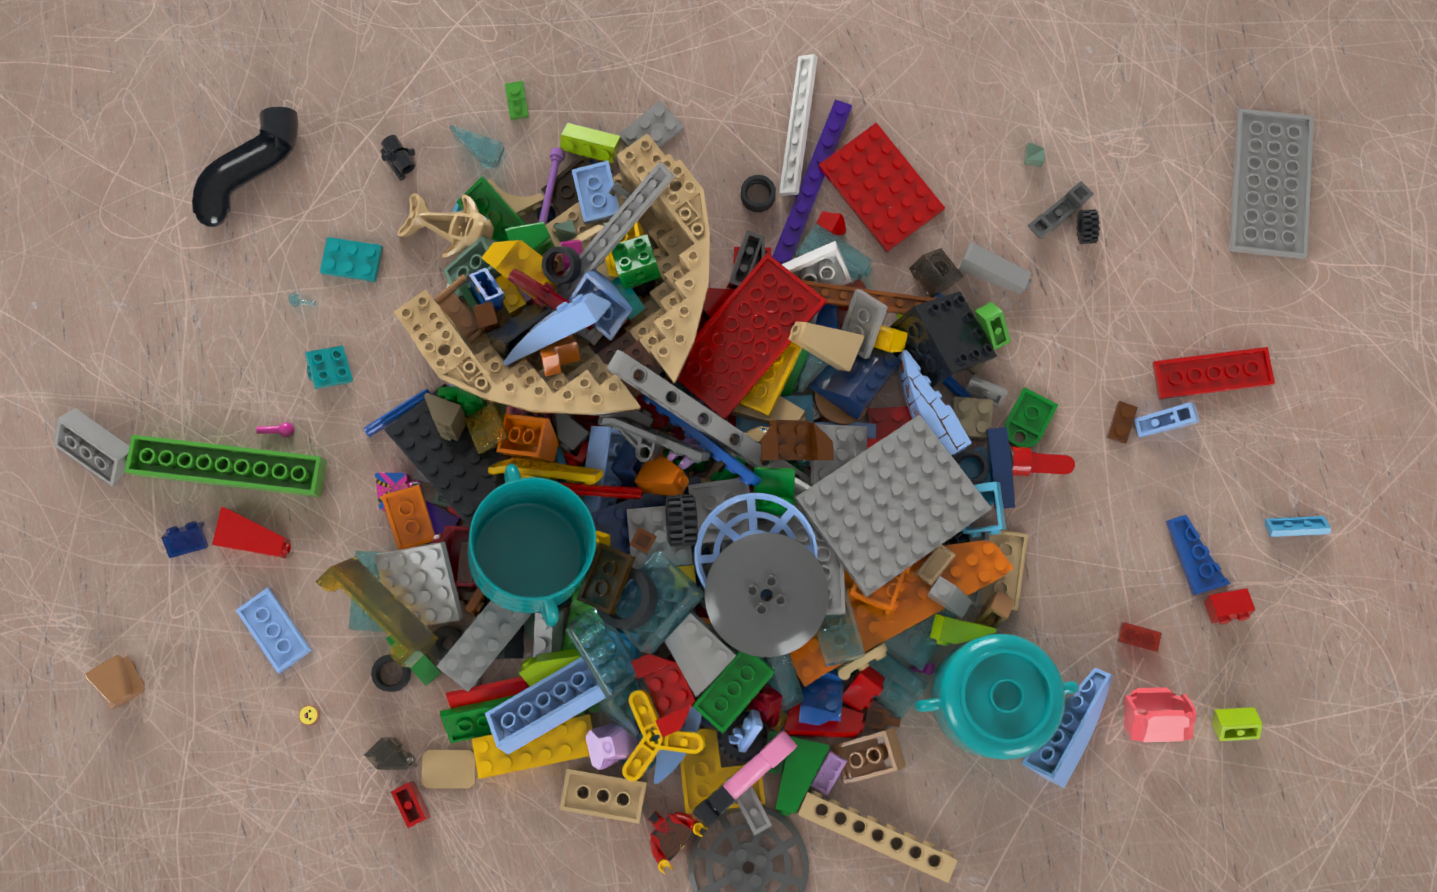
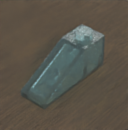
(484, 149)

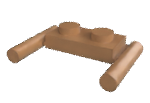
(458, 311)

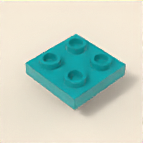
(328, 367)

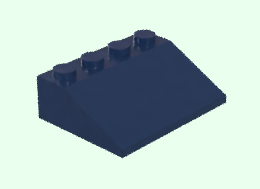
(857, 388)

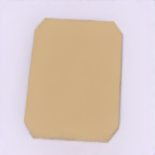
(448, 769)

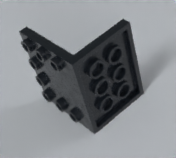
(944, 337)

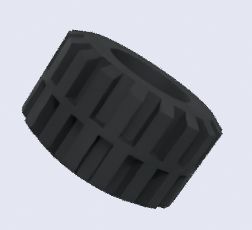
(681, 520)
(732, 751)

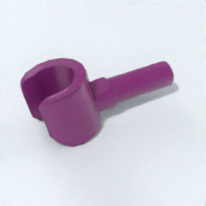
(928, 669)

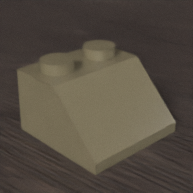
(447, 416)

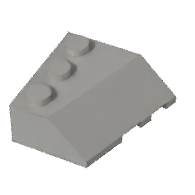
(699, 652)

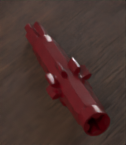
(543, 294)

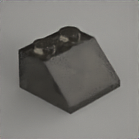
(935, 272)

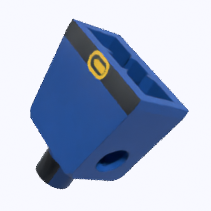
(491, 291)

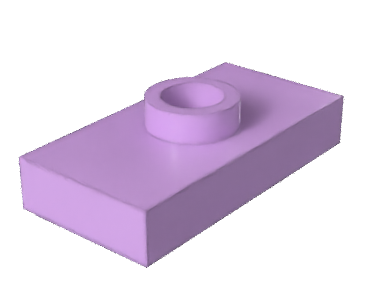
(828, 772)

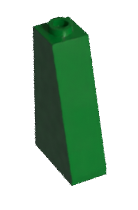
(798, 773)

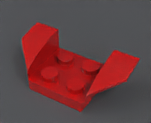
(668, 689)

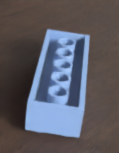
(543, 706)

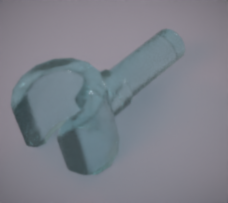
(295, 301)

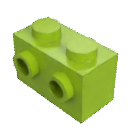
(1237, 724)

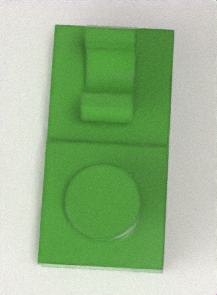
(516, 100)

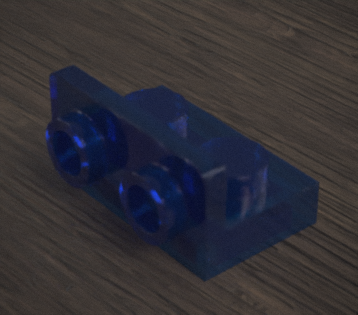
(184, 539)

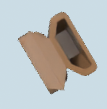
(116, 680)

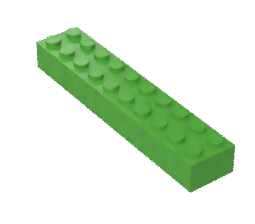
(226, 466)

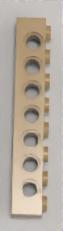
(942, 870)

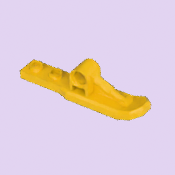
(549, 470)

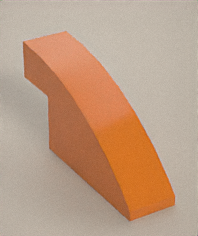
(559, 353)

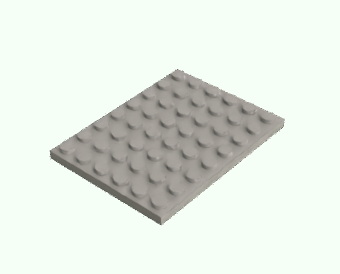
(892, 505)

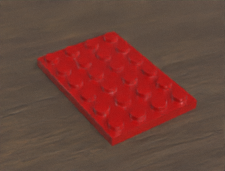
(881, 187)

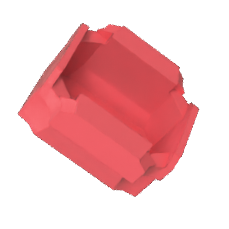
(1158, 715)

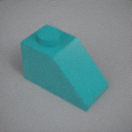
(630, 297)

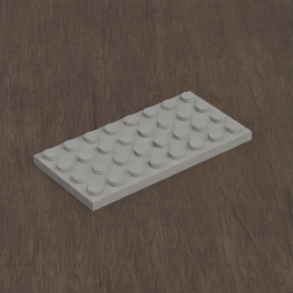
(1271, 184)

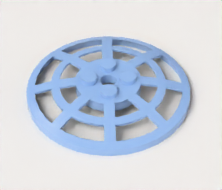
(752, 514)

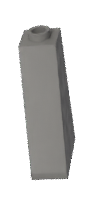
(994, 269)

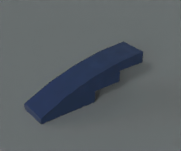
(1000, 464)

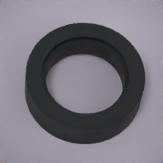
(646, 608)

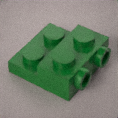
(469, 402)

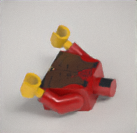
(671, 836)

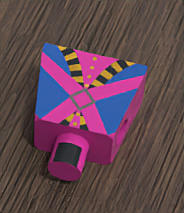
(392, 482)

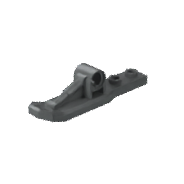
(645, 437)

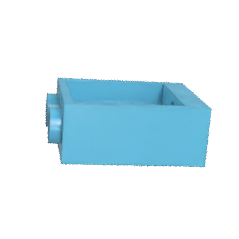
(996, 529)

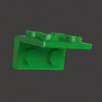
(635, 261)
(775, 482)

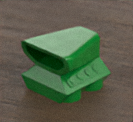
(534, 235)

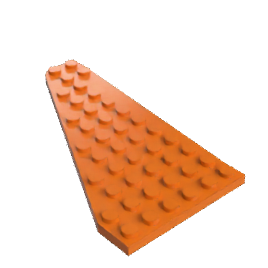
(972, 569)

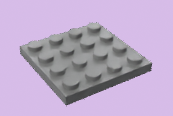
(422, 581)

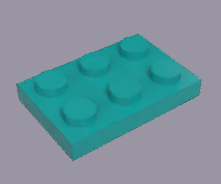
(351, 259)

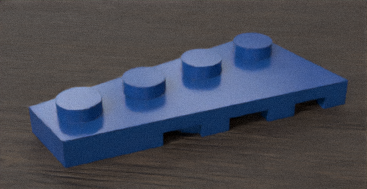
(1195, 559)

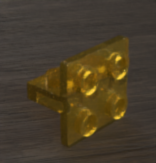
(486, 428)

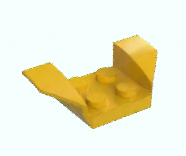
(516, 254)

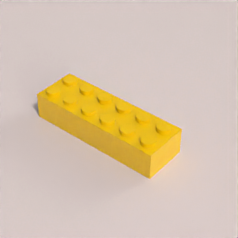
(557, 745)

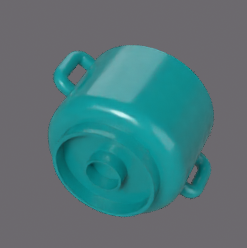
(531, 544)
(998, 697)

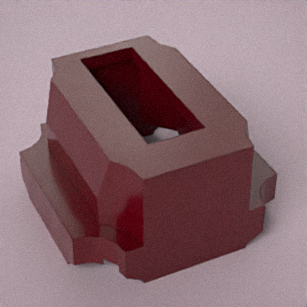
(453, 537)

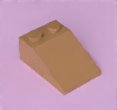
(870, 756)

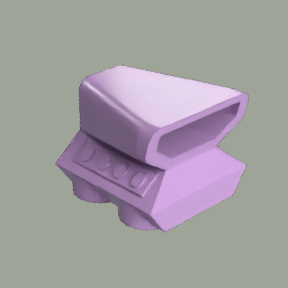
(609, 745)

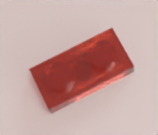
(1139, 637)

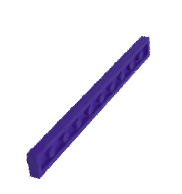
(811, 182)

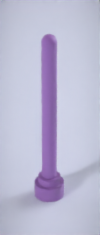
(557, 156)

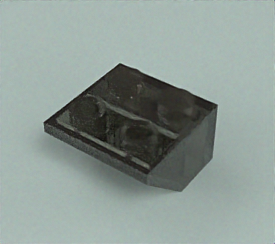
(389, 755)

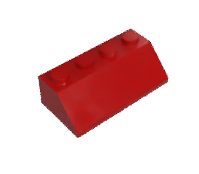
(486, 692)

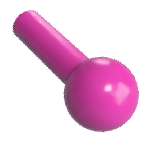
(285, 429)

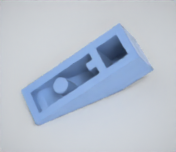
(1167, 420)

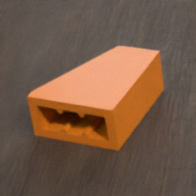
(661, 478)

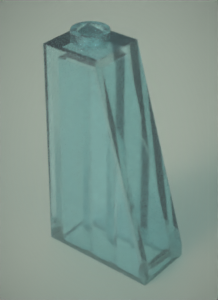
(856, 262)

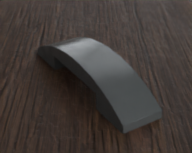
(1060, 210)

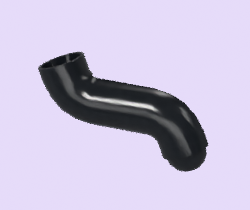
(244, 164)

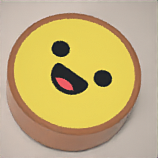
(309, 715)

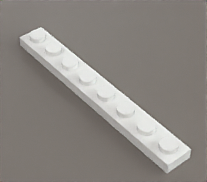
(798, 125)

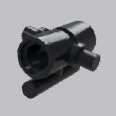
(397, 156)

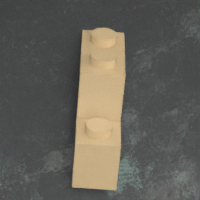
(521, 205)

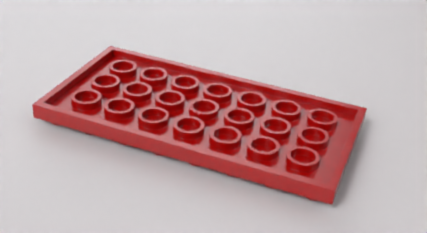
(747, 335)

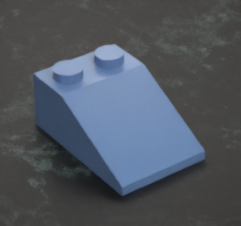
(618, 311)

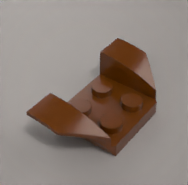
(796, 441)

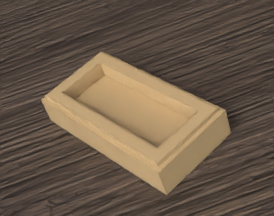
(935, 564)

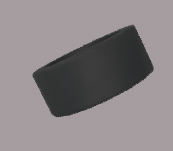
(758, 179)
(548, 269)
(980, 458)
(375, 674)

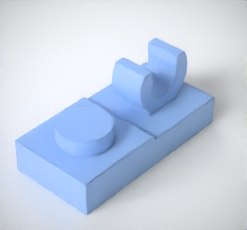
(747, 733)

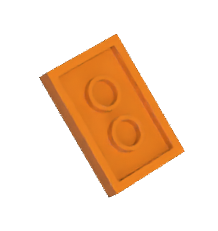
(409, 517)

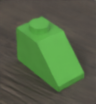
(993, 324)

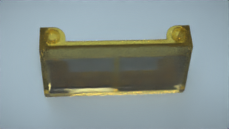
(383, 607)

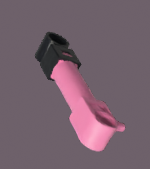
(729, 791)

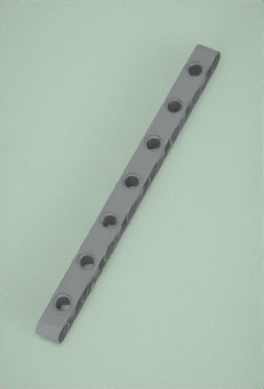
(689, 411)

